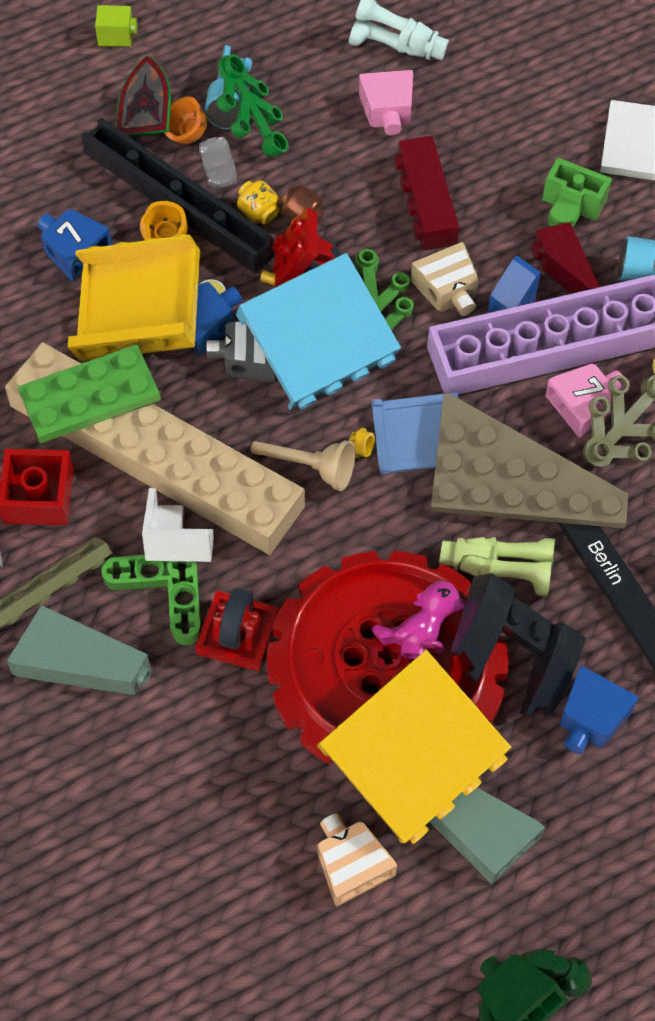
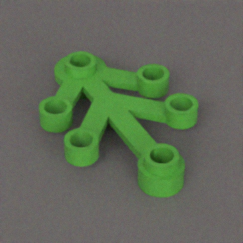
(368, 270)

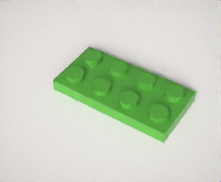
(88, 393)

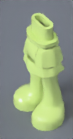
(480, 556)

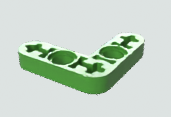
(166, 577)

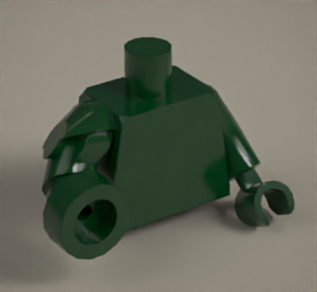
(524, 987)

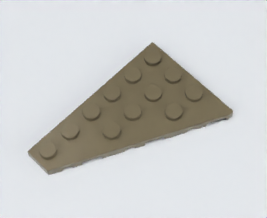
(503, 474)

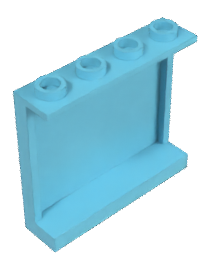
(320, 331)

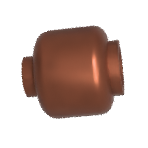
(297, 200)

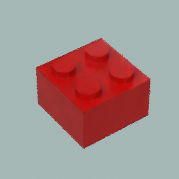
(36, 487)

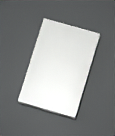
(630, 141)

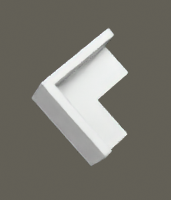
(167, 540)

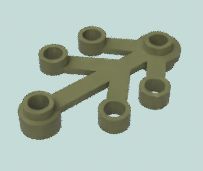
(621, 424)

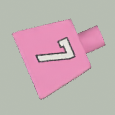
(574, 390)

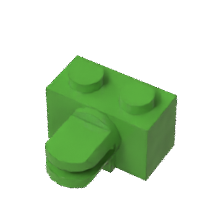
(574, 193)

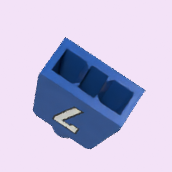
(71, 233)

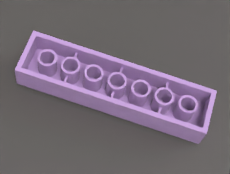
(544, 336)

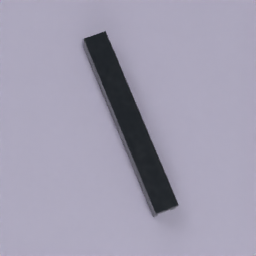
(163, 182)

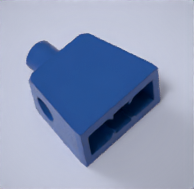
(213, 314)
(595, 710)

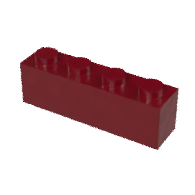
(427, 193)

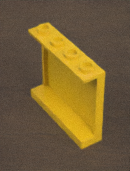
(137, 296)
(416, 747)

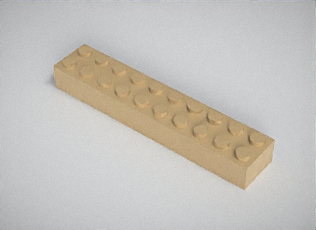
(181, 463)

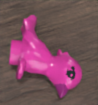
(423, 628)

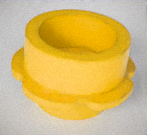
(363, 442)

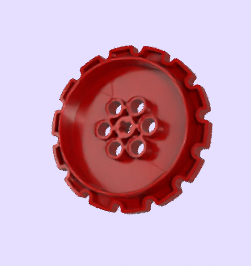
(326, 630)

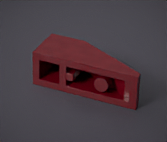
(563, 258)

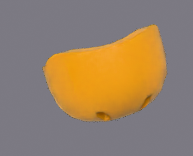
(155, 217)

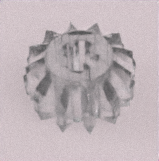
(218, 162)

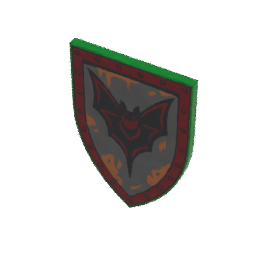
(144, 100)

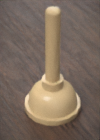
(334, 463)

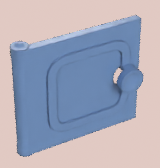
(407, 432)

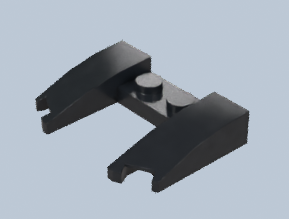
(495, 610)

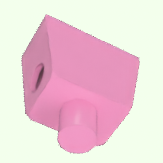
(387, 99)

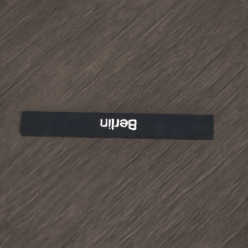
(616, 583)

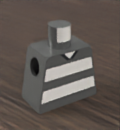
(241, 354)

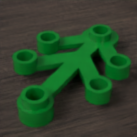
(250, 103)

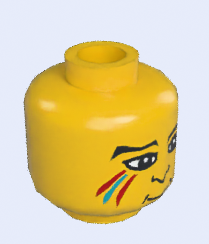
(258, 202)

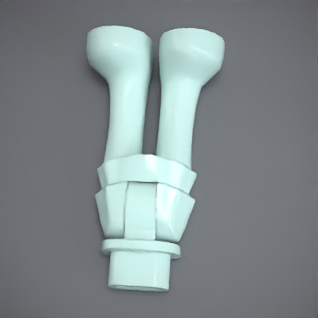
(414, 38)

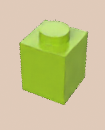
(115, 25)

